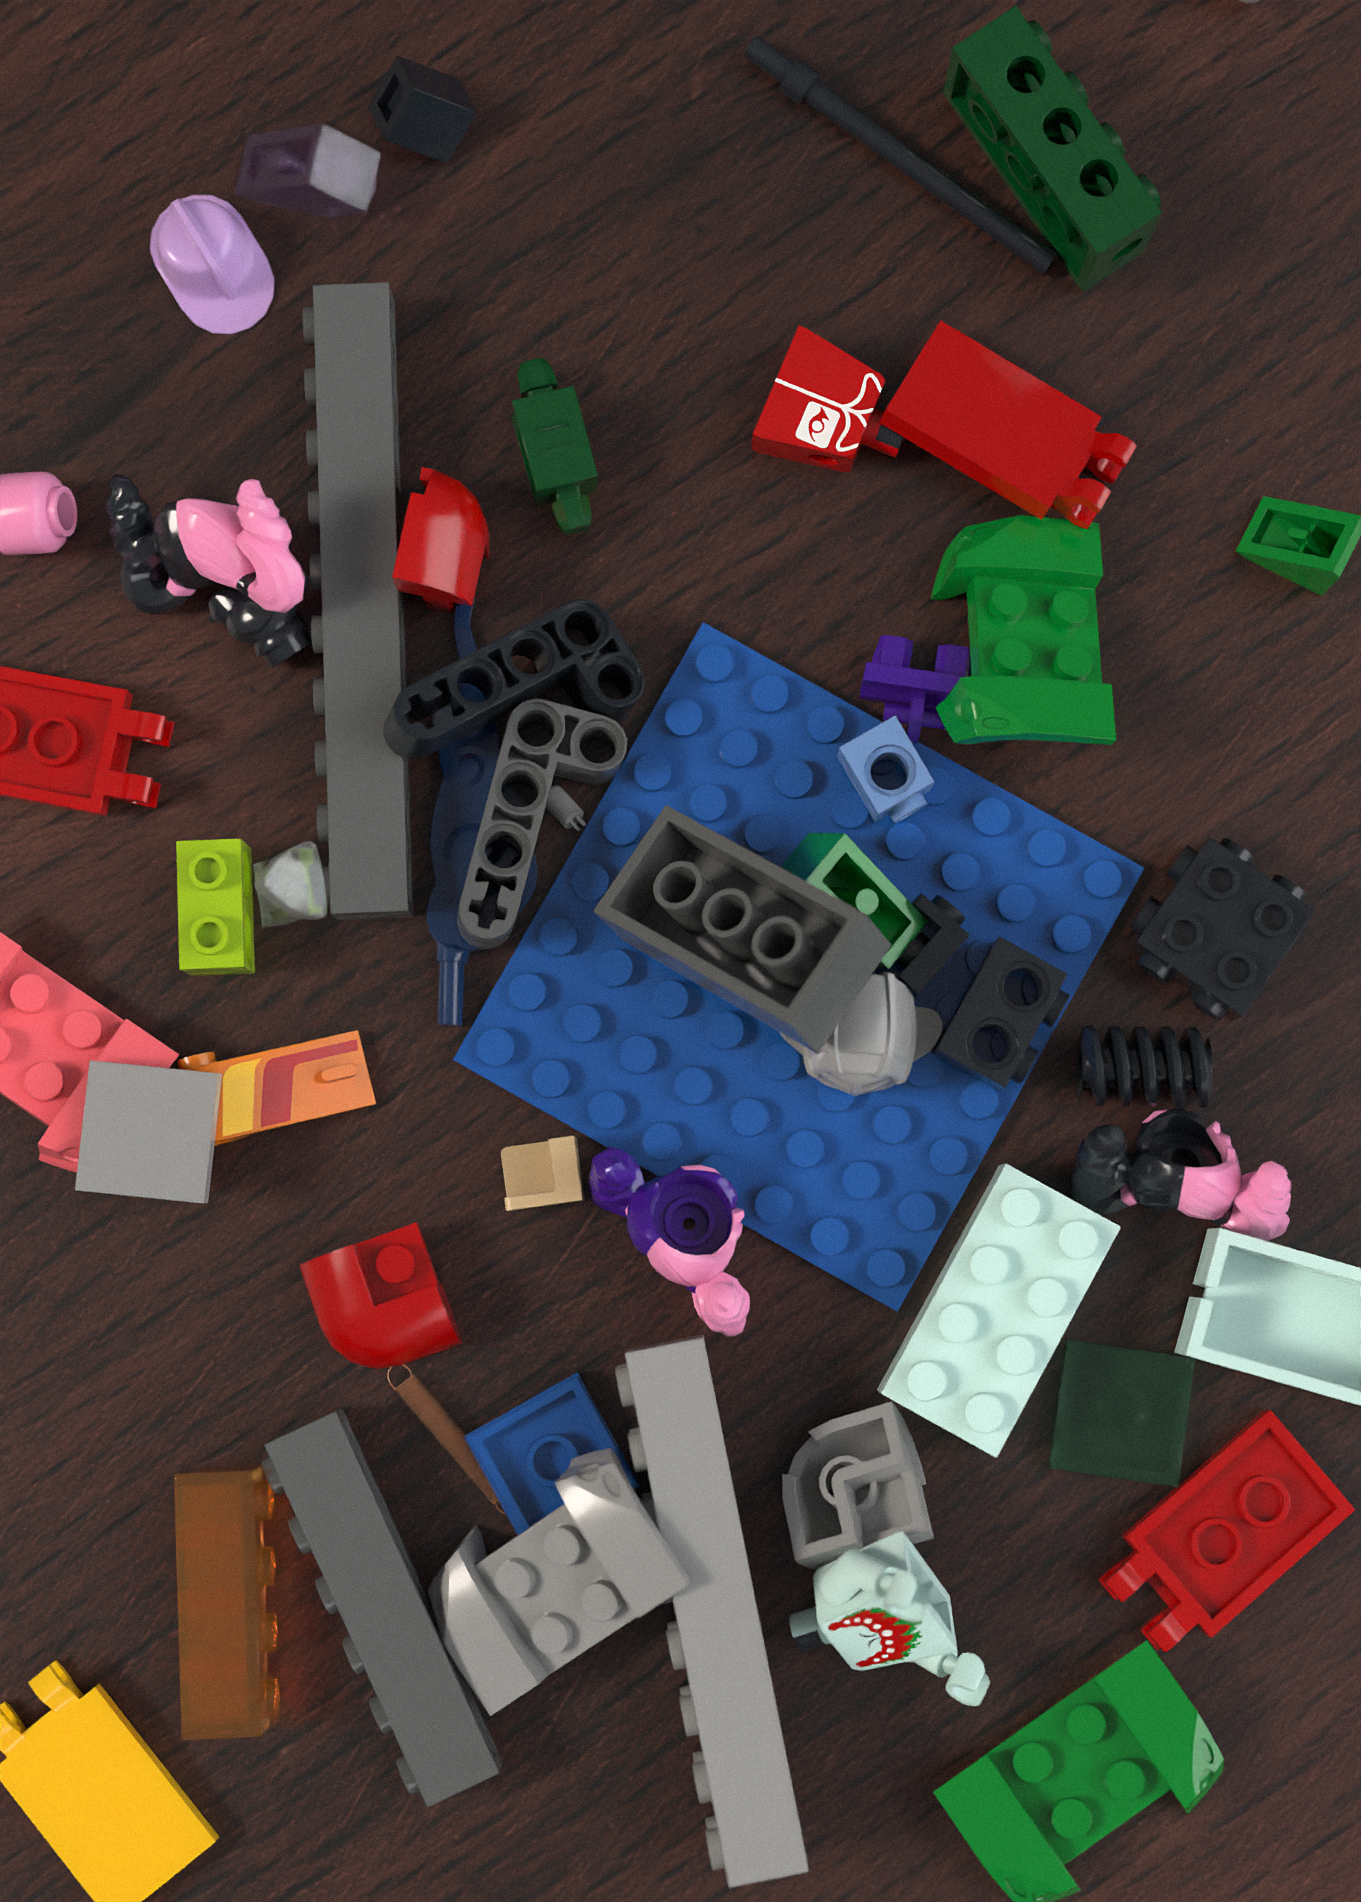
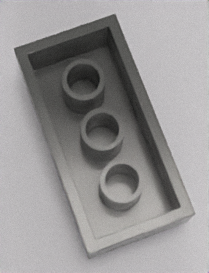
(743, 928)

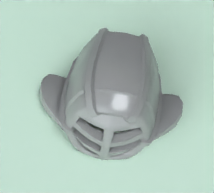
(874, 1039)

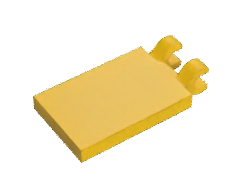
(99, 1792)

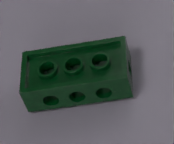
(1051, 148)

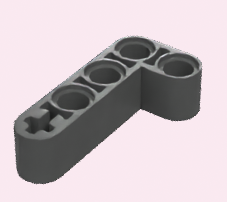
(522, 824)

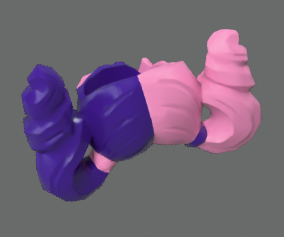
(656, 1228)

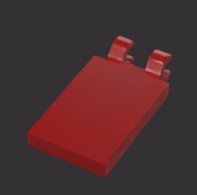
(1006, 428)
(72, 743)
(1228, 1532)

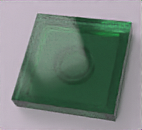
(1121, 1413)

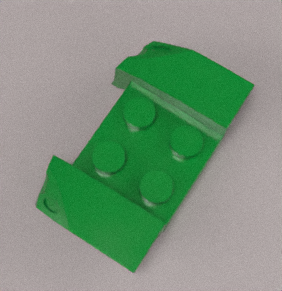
(1028, 633)
(1081, 1775)

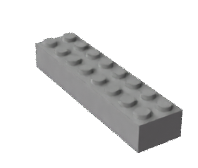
(717, 1614)

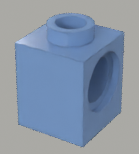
(880, 743)

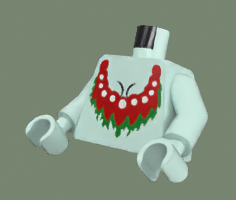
(888, 1610)

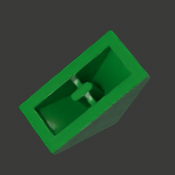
(1301, 542)

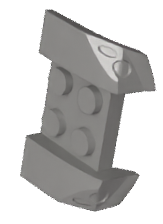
(554, 1585)

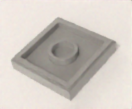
(148, 1132)

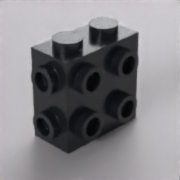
(1219, 927)

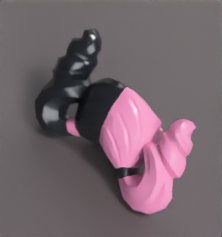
(203, 547)
(1181, 1168)

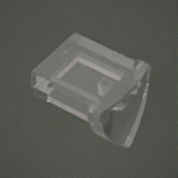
(291, 886)

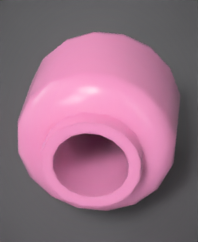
(35, 513)

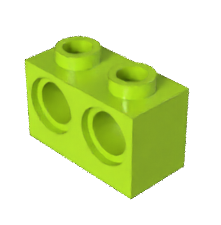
(215, 907)

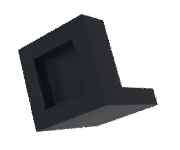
(422, 109)

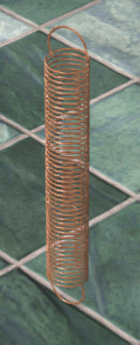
(437, 1416)

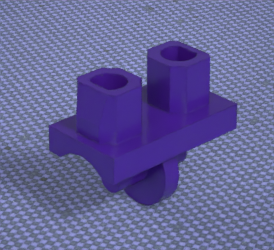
(908, 691)

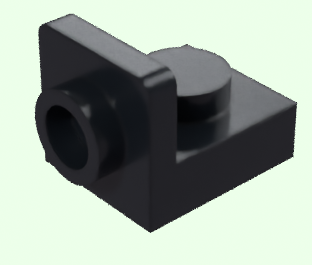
(926, 956)

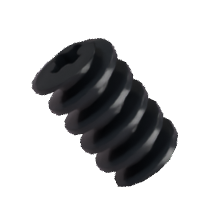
(1144, 1065)

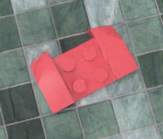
(47, 1045)

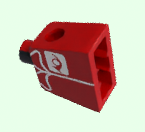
(823, 408)

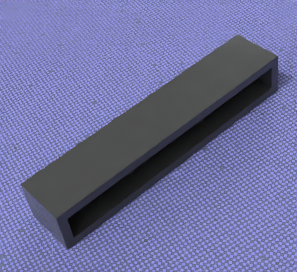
(383, 1608)

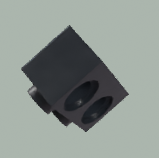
(988, 1007)

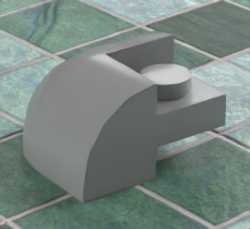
(855, 1486)

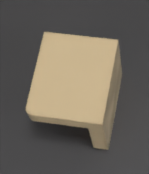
(542, 1174)

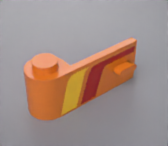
(287, 1084)

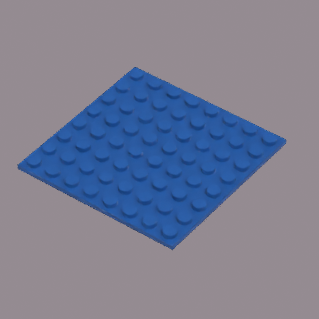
(697, 1081)

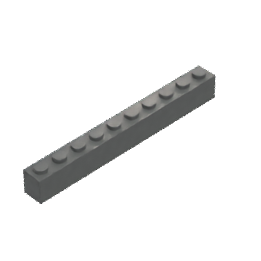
(361, 607)

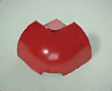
(441, 543)
(381, 1300)

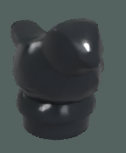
(272, 633)

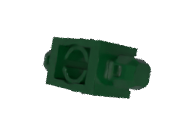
(554, 446)

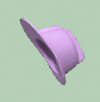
(212, 264)

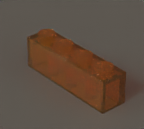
(224, 1603)

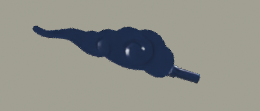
(456, 820)

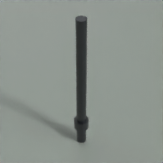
(803, 84)

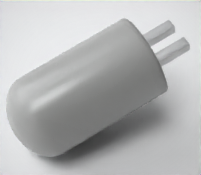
(564, 808)

